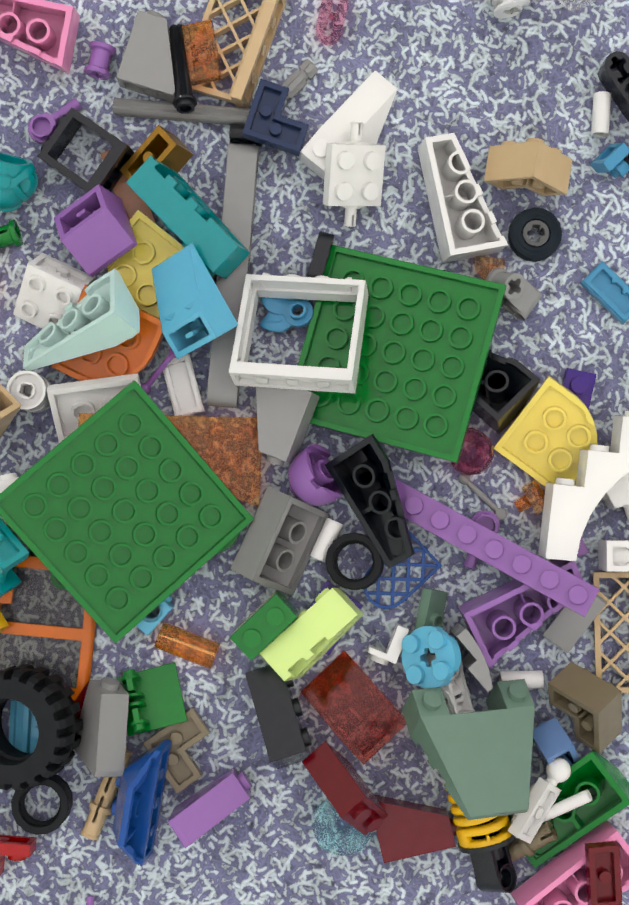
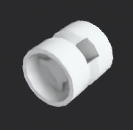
(29, 391)

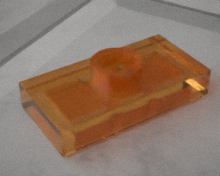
(201, 52)

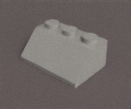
(279, 541)

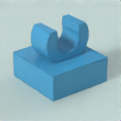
(612, 160)

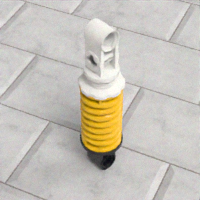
(485, 837)

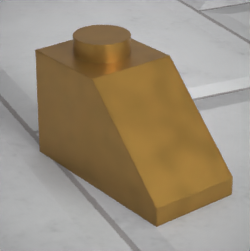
(163, 147)

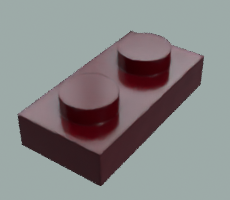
(603, 873)

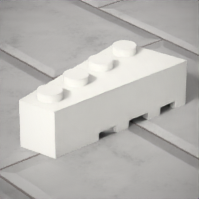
(456, 202)

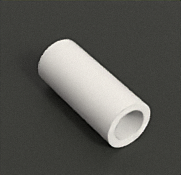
(601, 114)
(326, 537)
(533, 678)

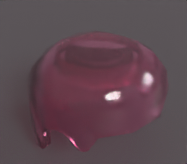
(475, 454)

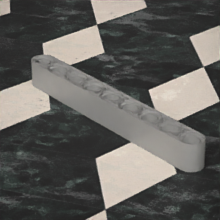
(238, 217)

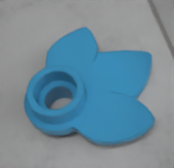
(282, 316)

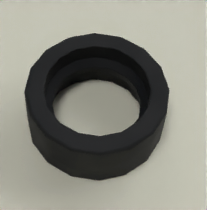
(332, 564)
(35, 826)

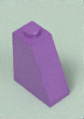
(209, 806)

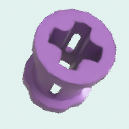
(100, 60)

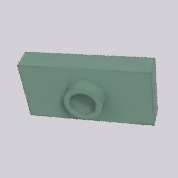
(431, 608)

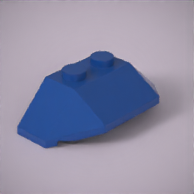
(139, 802)

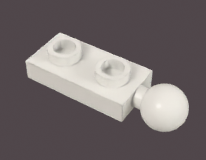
(541, 799)

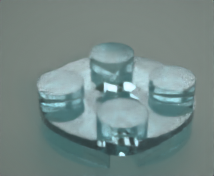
(328, 835)

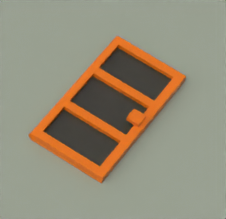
(46, 626)

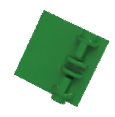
(153, 698)

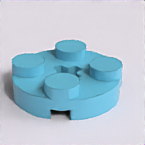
(414, 658)

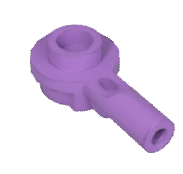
(44, 125)
(488, 520)

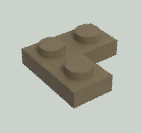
(181, 766)

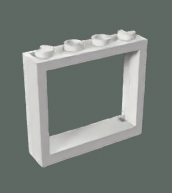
(295, 376)

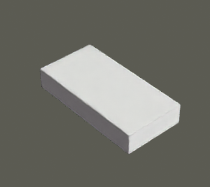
(183, 386)

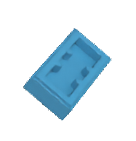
(608, 291)

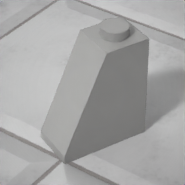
(148, 58)
(283, 421)
(104, 728)

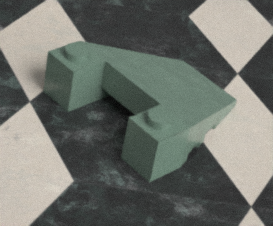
(478, 753)

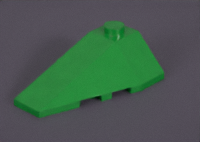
(609, 796)

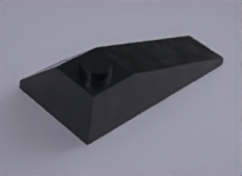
(503, 391)

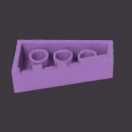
(509, 614)

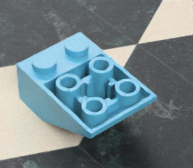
(189, 302)

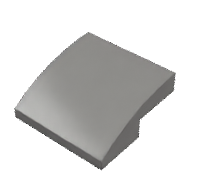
(474, 660)

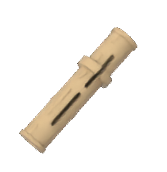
(101, 805)

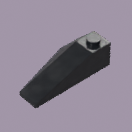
(372, 493)

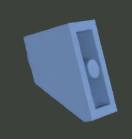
(553, 742)

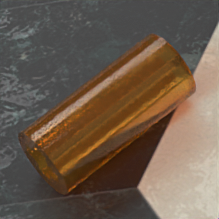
(187, 645)

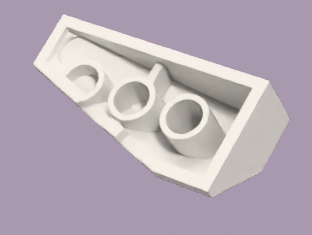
(366, 105)

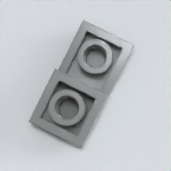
(570, 626)

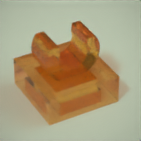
(533, 497)

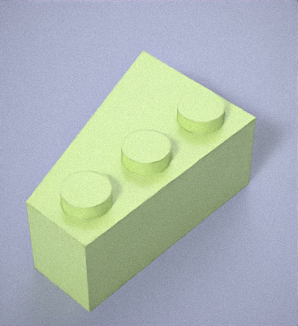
(311, 634)

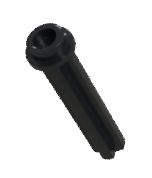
(184, 100)

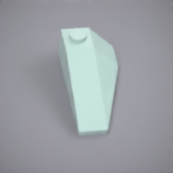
(94, 324)

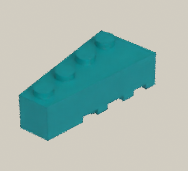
(188, 216)

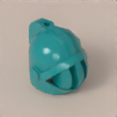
(17, 181)

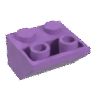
(96, 229)

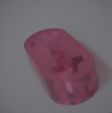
(339, 20)

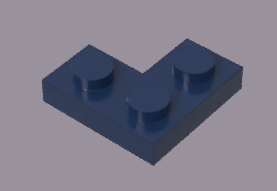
(268, 126)

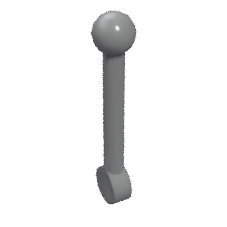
(501, 513)

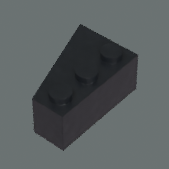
(278, 717)

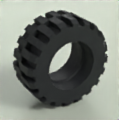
(56, 725)

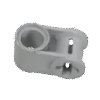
(519, 294)

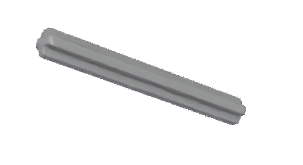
(167, 111)

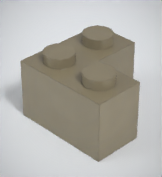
(590, 702)

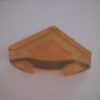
(484, 265)

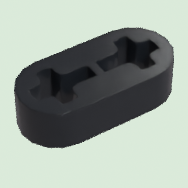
(320, 254)

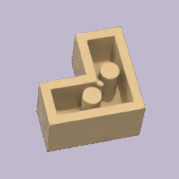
(528, 166)

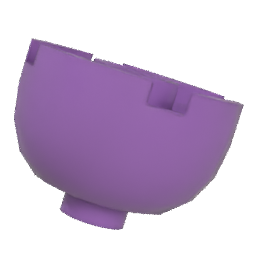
(311, 479)

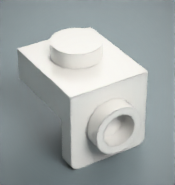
(393, 649)

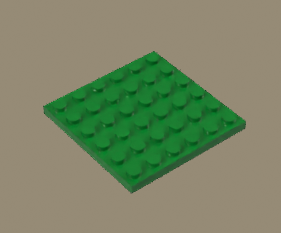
(418, 352)
(123, 511)

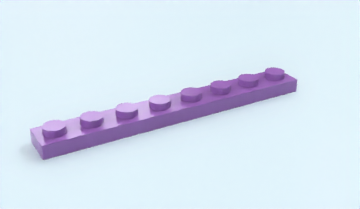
(496, 550)

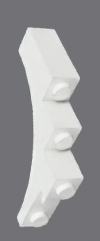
(570, 505)

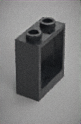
(108, 171)

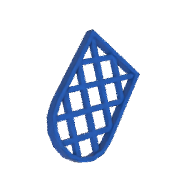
(407, 594)

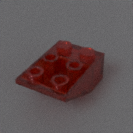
(354, 707)

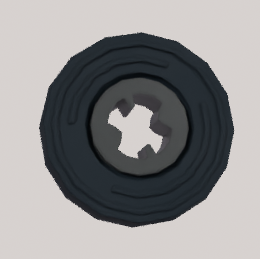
(545, 245)

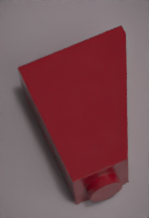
(413, 829)

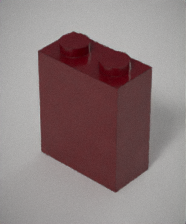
(345, 789)

